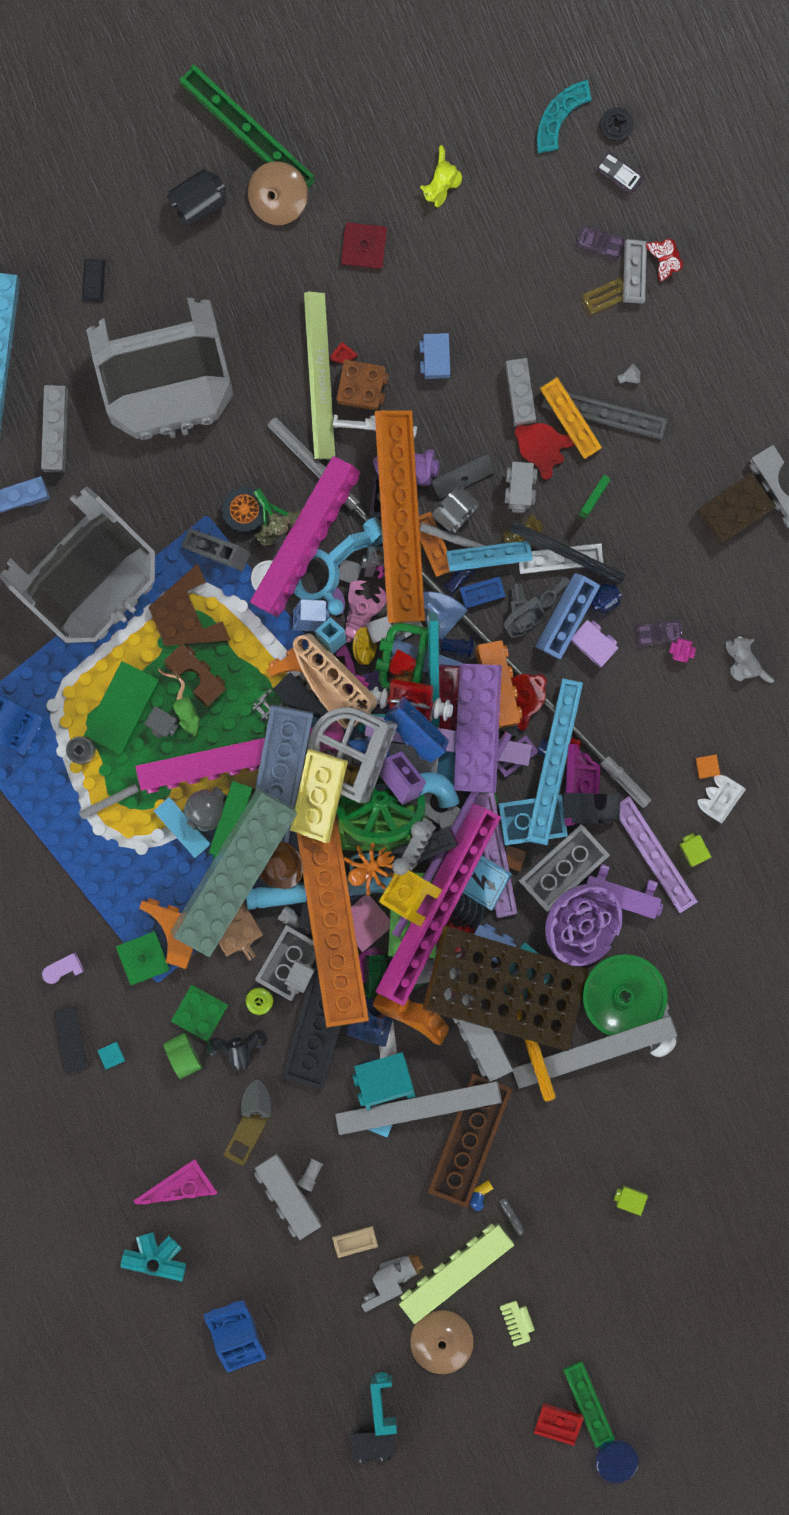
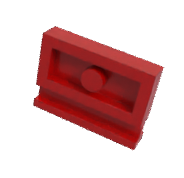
(558, 1424)

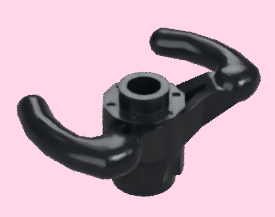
(237, 1048)

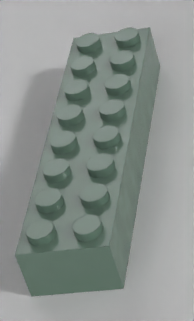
(233, 872)

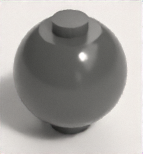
(204, 809)

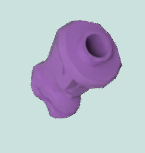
(425, 465)

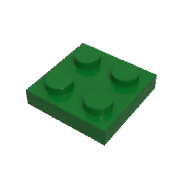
(199, 1013)

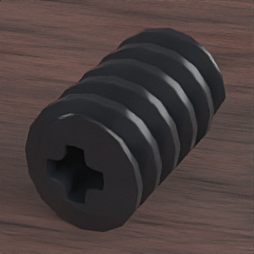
(468, 912)

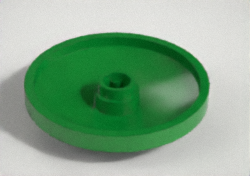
(624, 993)

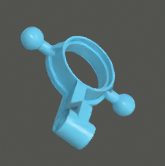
(371, 535)

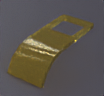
(247, 1133)

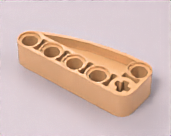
(329, 690)

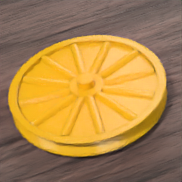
(363, 647)

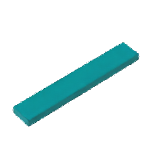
(433, 658)

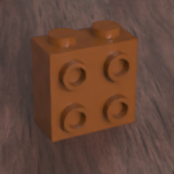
(362, 385)

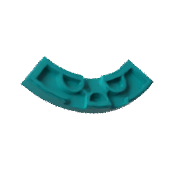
(556, 113)

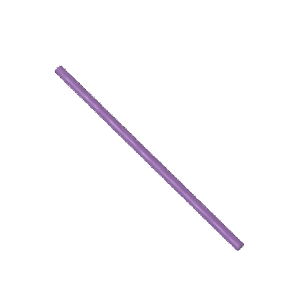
(455, 828)

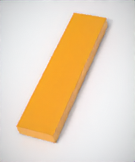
(570, 418)

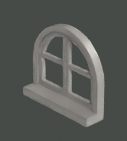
(373, 758)

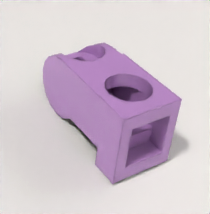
(55, 971)

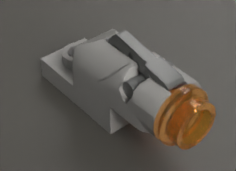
(389, 1278)

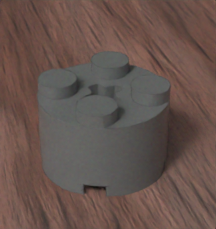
(455, 509)

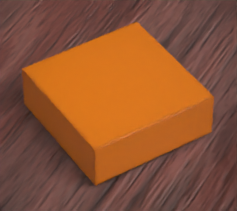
(707, 766)

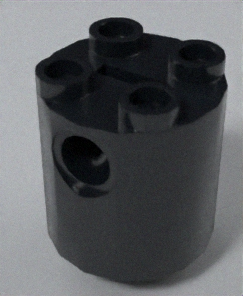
(198, 196)

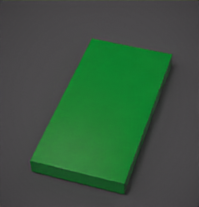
(121, 707)

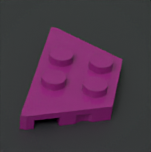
(581, 774)

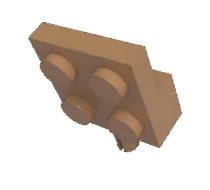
(241, 933)

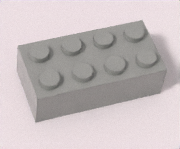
(564, 867)

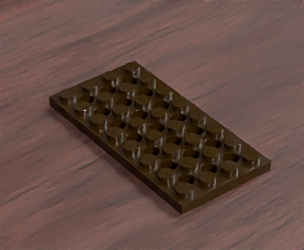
(500, 976)

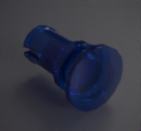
(457, 579)
(461, 646)

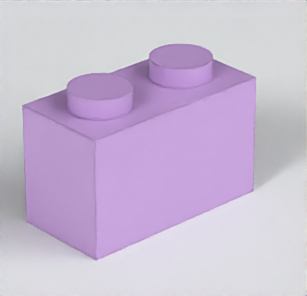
(594, 643)

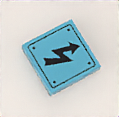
(487, 883)

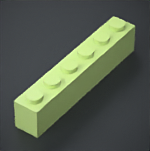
(455, 1273)

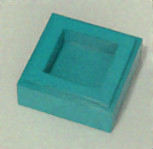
(111, 1055)

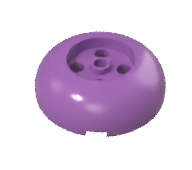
(591, 920)

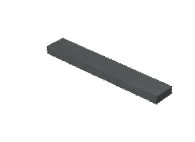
(617, 416)

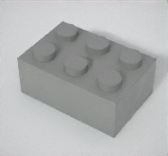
(289, 947)

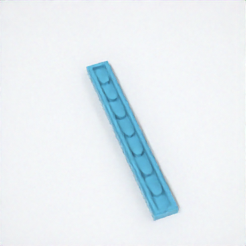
(554, 762)

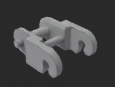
(262, 700)

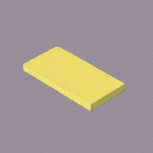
(318, 795)

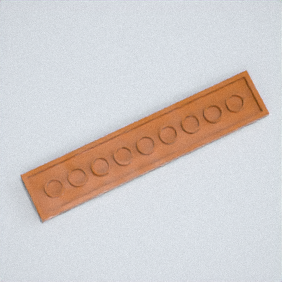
(399, 516)
(333, 930)

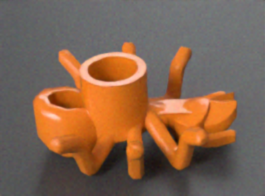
(369, 868)

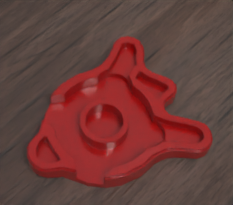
(542, 446)
(530, 694)

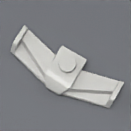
(369, 424)

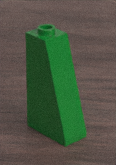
(236, 802)

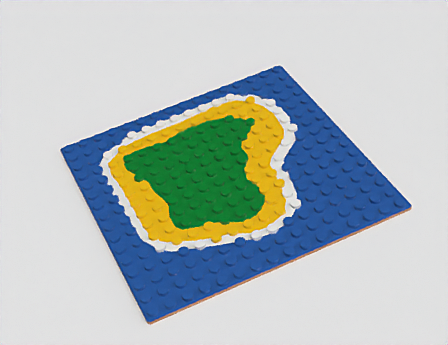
(126, 848)

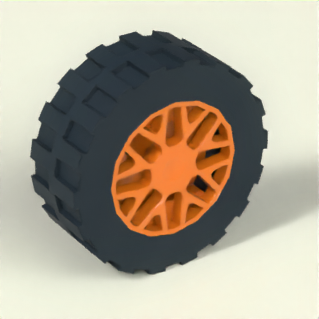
(242, 510)

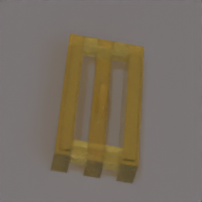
(589, 303)

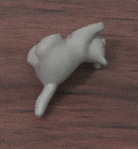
(745, 662)

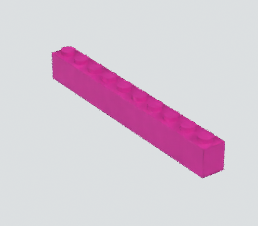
(213, 762)
(452, 879)

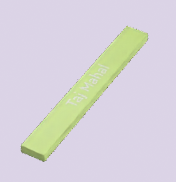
(319, 375)

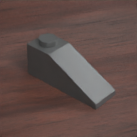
(216, 549)

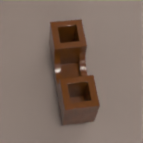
(183, 661)

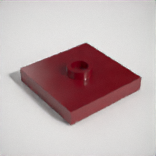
(364, 245)

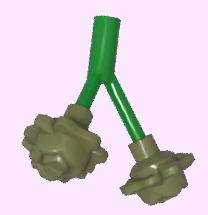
(277, 525)

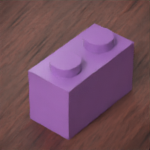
(402, 777)

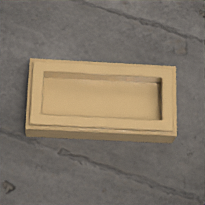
(355, 1241)

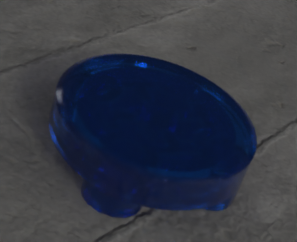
(616, 1461)

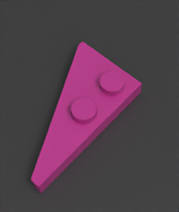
(185, 1183)

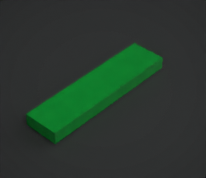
(588, 1403)

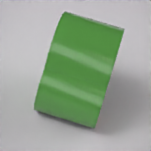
(182, 1055)

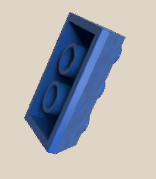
(417, 730)

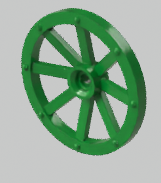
(380, 805)

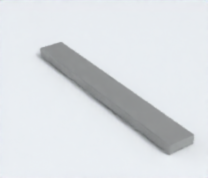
(599, 1050)
(418, 1108)

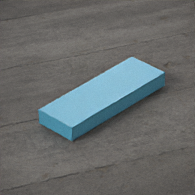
(176, 822)

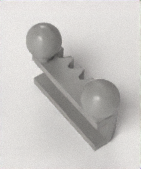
(421, 834)

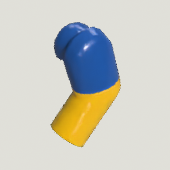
(477, 1197)

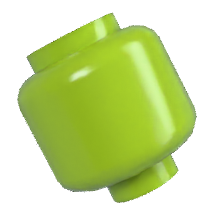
(262, 993)

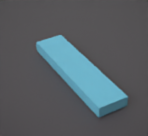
(489, 555)

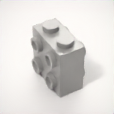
(520, 494)

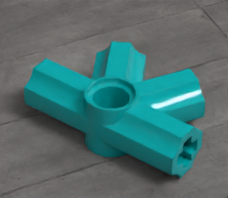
(163, 1254)

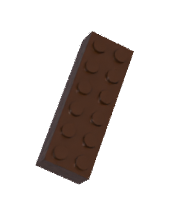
(467, 1147)

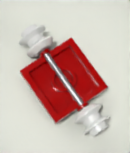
(417, 694)

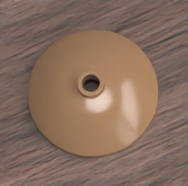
(289, 191)
(438, 1327)

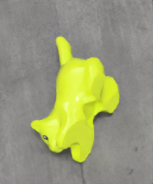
(445, 177)

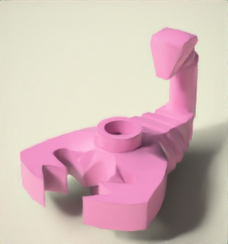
(361, 609)

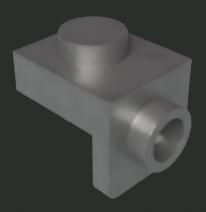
(373, 558)

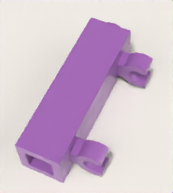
(629, 899)

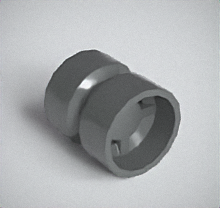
(80, 750)

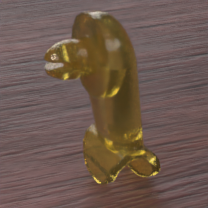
(532, 522)

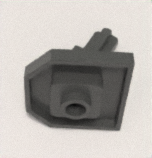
(524, 613)

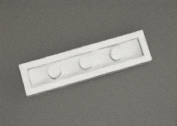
(549, 561)

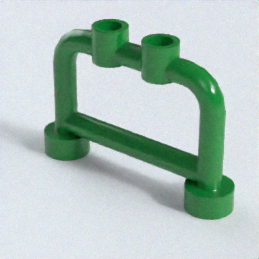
(387, 644)

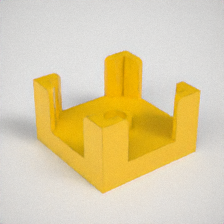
(406, 895)

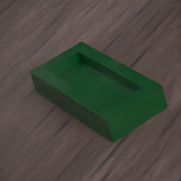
(374, 971)

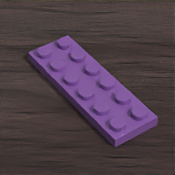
(477, 728)

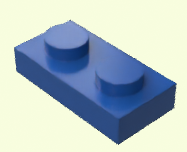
(482, 592)

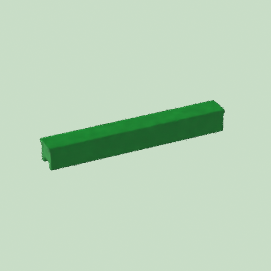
(239, 121)

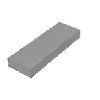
(634, 271)

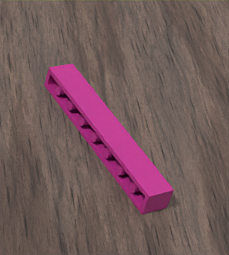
(305, 536)

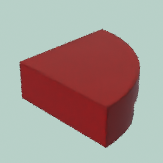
(343, 352)

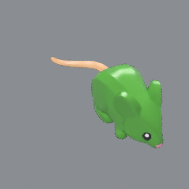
(185, 709)

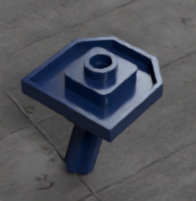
(373, 1031)

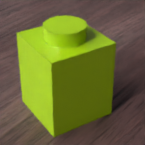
(694, 849)
(630, 1199)

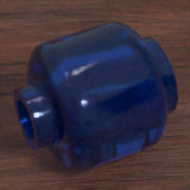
(606, 598)

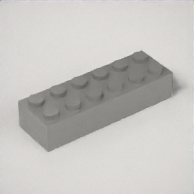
(482, 1043)

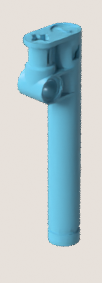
(270, 896)

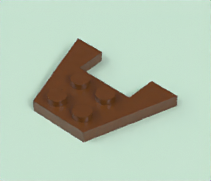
(177, 617)

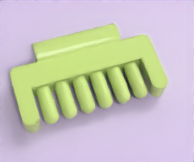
(522, 1321)

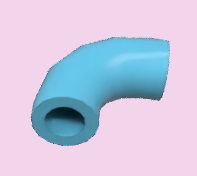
(441, 788)

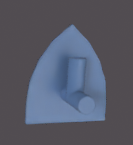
(447, 609)

